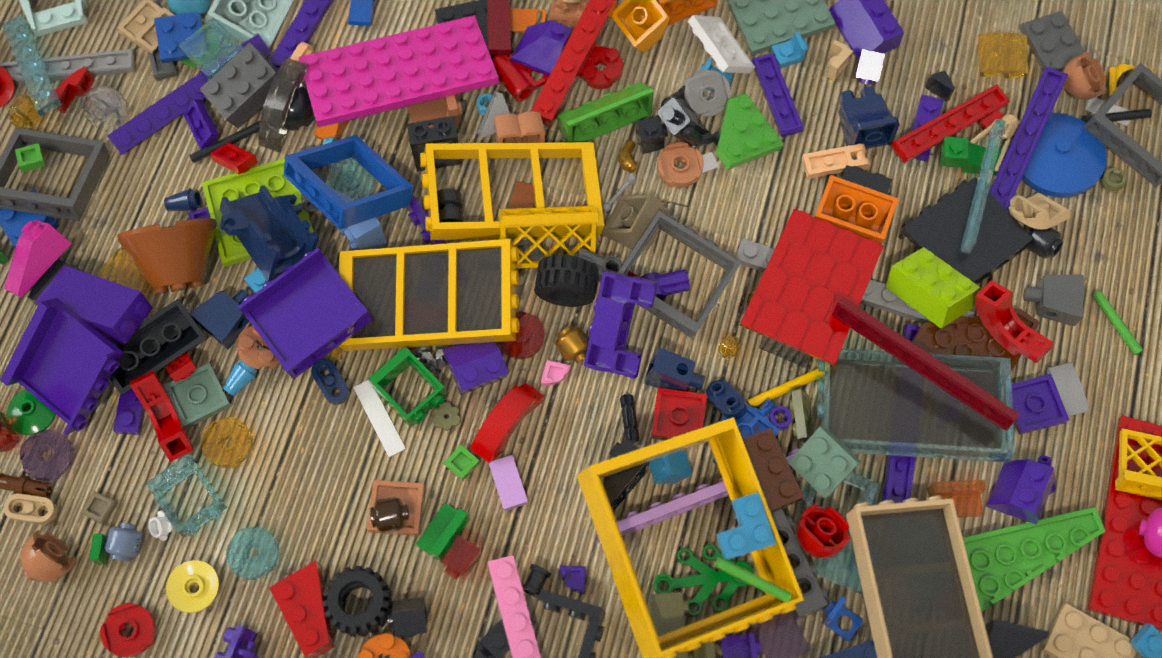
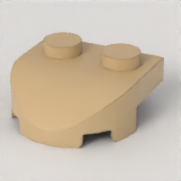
(1038, 211)

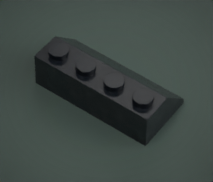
(156, 344)

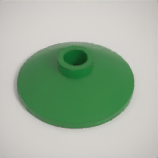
(32, 421)

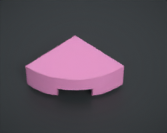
(554, 373)

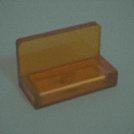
(964, 494)

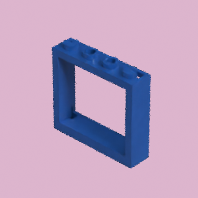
(299, 172)

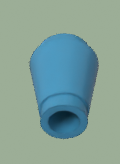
(239, 377)

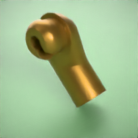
(626, 159)

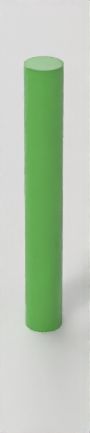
(1117, 323)
(753, 579)

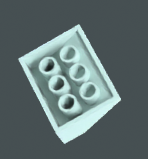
(250, 17)

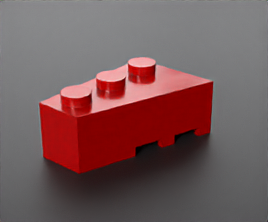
(302, 607)

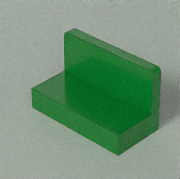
(443, 531)

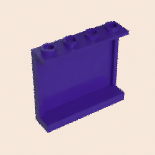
(305, 313)
(63, 363)

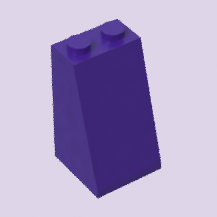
(105, 305)

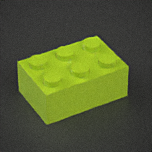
(932, 287)

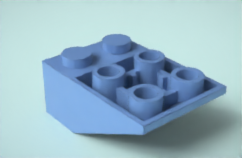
(364, 234)

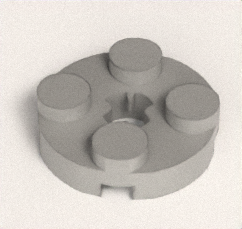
(694, 92)

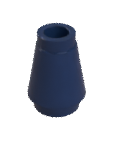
(184, 201)

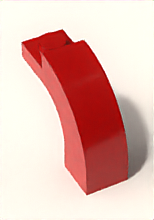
(1004, 325)
(504, 419)
(166, 422)

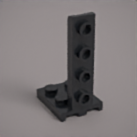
(578, 610)

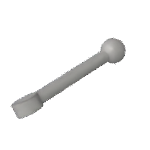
(630, 180)

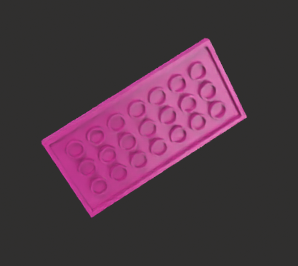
(398, 71)

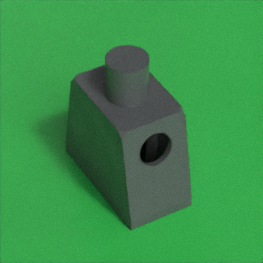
(1058, 298)

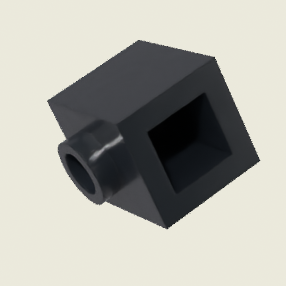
(651, 134)
(408, 617)

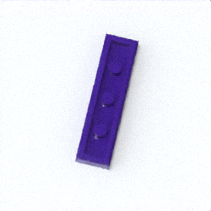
(777, 95)

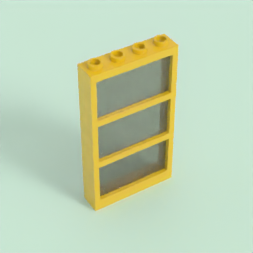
(434, 294)

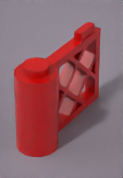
(516, 78)

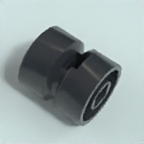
(450, 205)

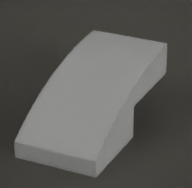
(1069, 388)

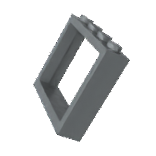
(1116, 138)
(49, 205)
(706, 248)

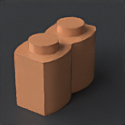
(519, 128)

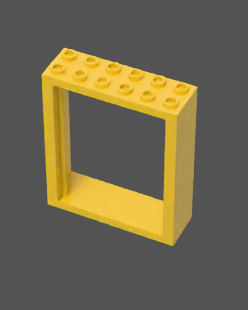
(739, 481)

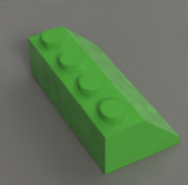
(606, 113)

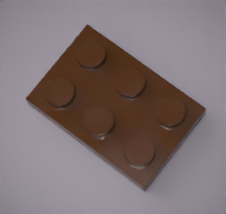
(772, 470)

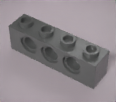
(805, 572)

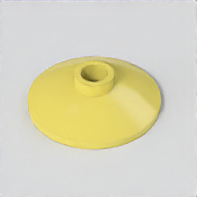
(181, 582)

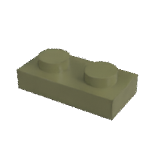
(803, 420)

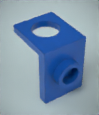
(836, 610)

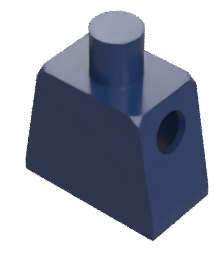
(222, 317)
(672, 372)

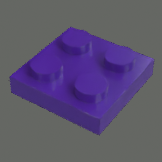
(1037, 404)

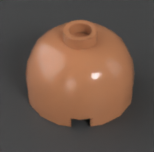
(1084, 77)
(45, 558)

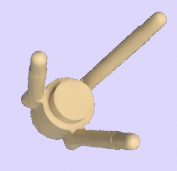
(1010, 127)

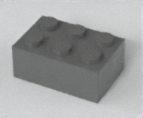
(241, 85)

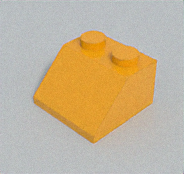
(641, 22)

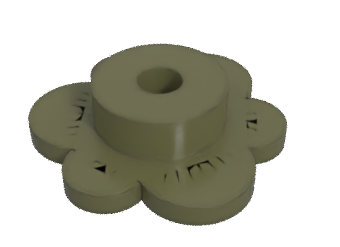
(446, 410)

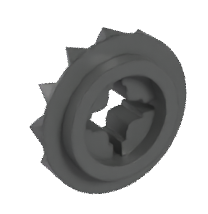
(427, 359)

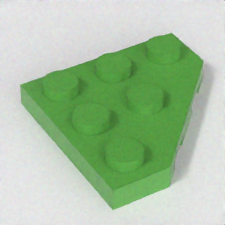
(745, 133)

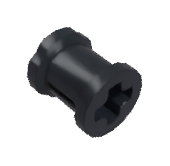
(535, 580)

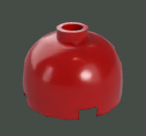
(822, 532)

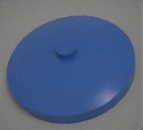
(1065, 158)

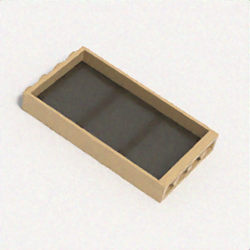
(917, 580)

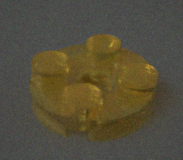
(223, 429)

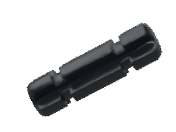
(629, 418)

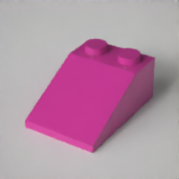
(34, 254)

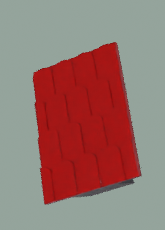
(802, 286)

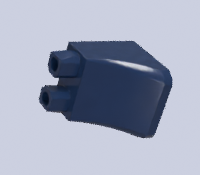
(866, 119)

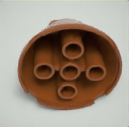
(171, 254)

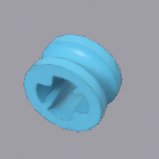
(480, 103)

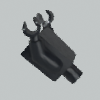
(684, 122)

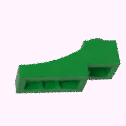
(963, 154)

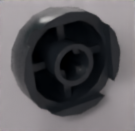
(300, 110)

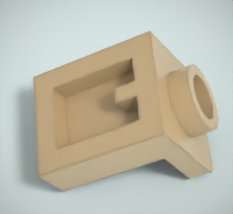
(841, 58)

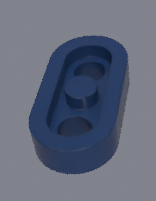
(331, 382)
(722, 396)

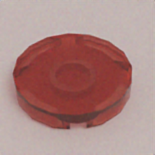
(528, 340)

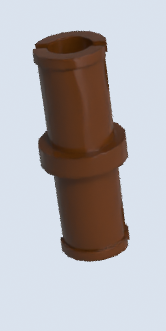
(24, 485)

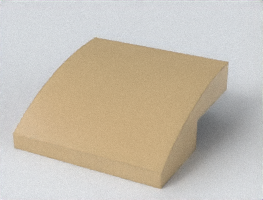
(140, 25)

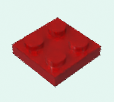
(677, 413)

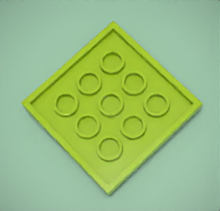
(241, 185)

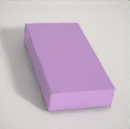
(508, 483)

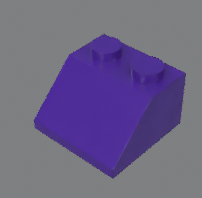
(475, 365)
(1022, 489)

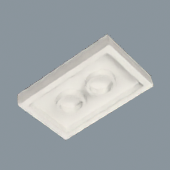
(721, 44)

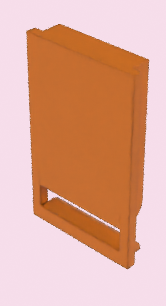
(522, 18)

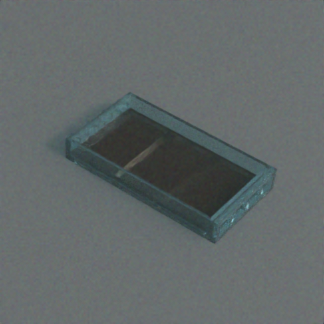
(892, 410)

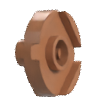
(687, 155)
(250, 354)

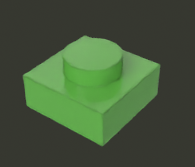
(30, 157)
(461, 462)

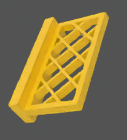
(549, 217)
(1137, 482)

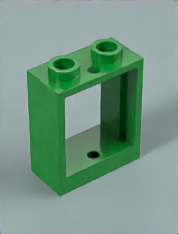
(393, 369)

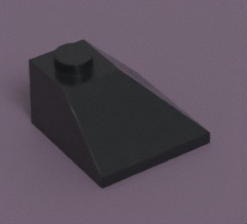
(1011, 639)

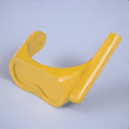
(1115, 73)

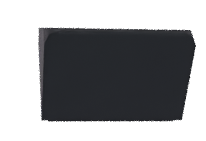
(940, 85)

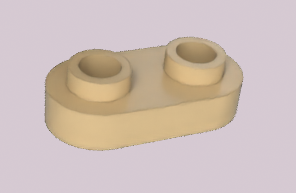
(31, 509)

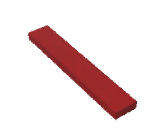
(950, 123)

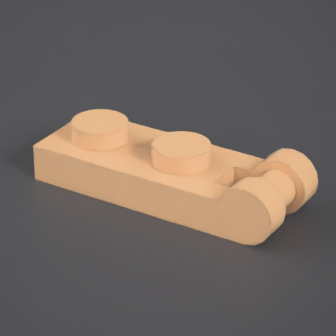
(834, 160)

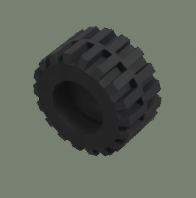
(566, 280)
(345, 584)

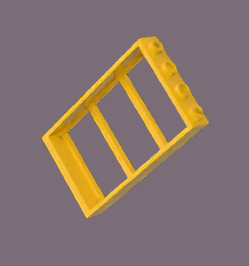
(484, 151)

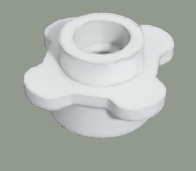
(160, 526)

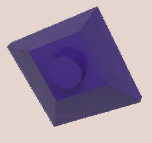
(542, 46)

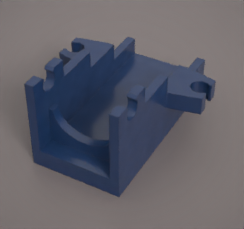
(269, 230)

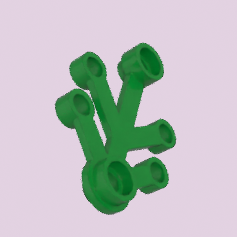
(707, 578)

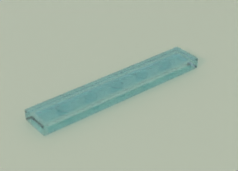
(31, 65)
(982, 186)

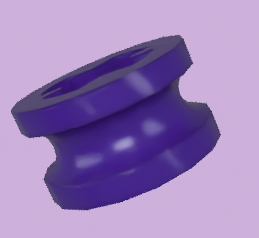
(787, 417)

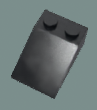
(623, 482)

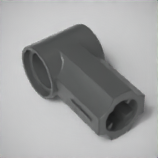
(600, 262)

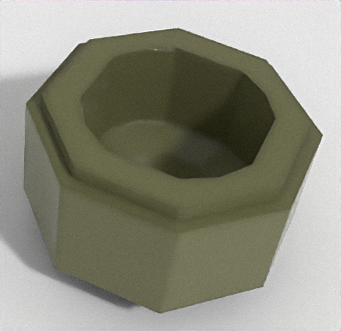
(1113, 179)

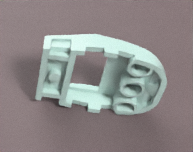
(55, 18)

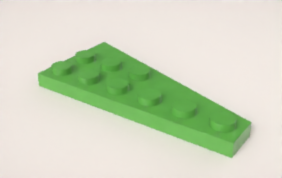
(1017, 554)

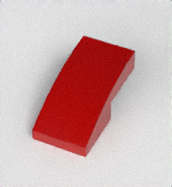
(75, 84)

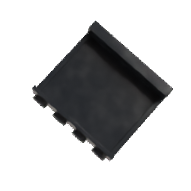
(944, 225)

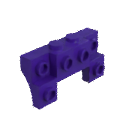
(612, 323)

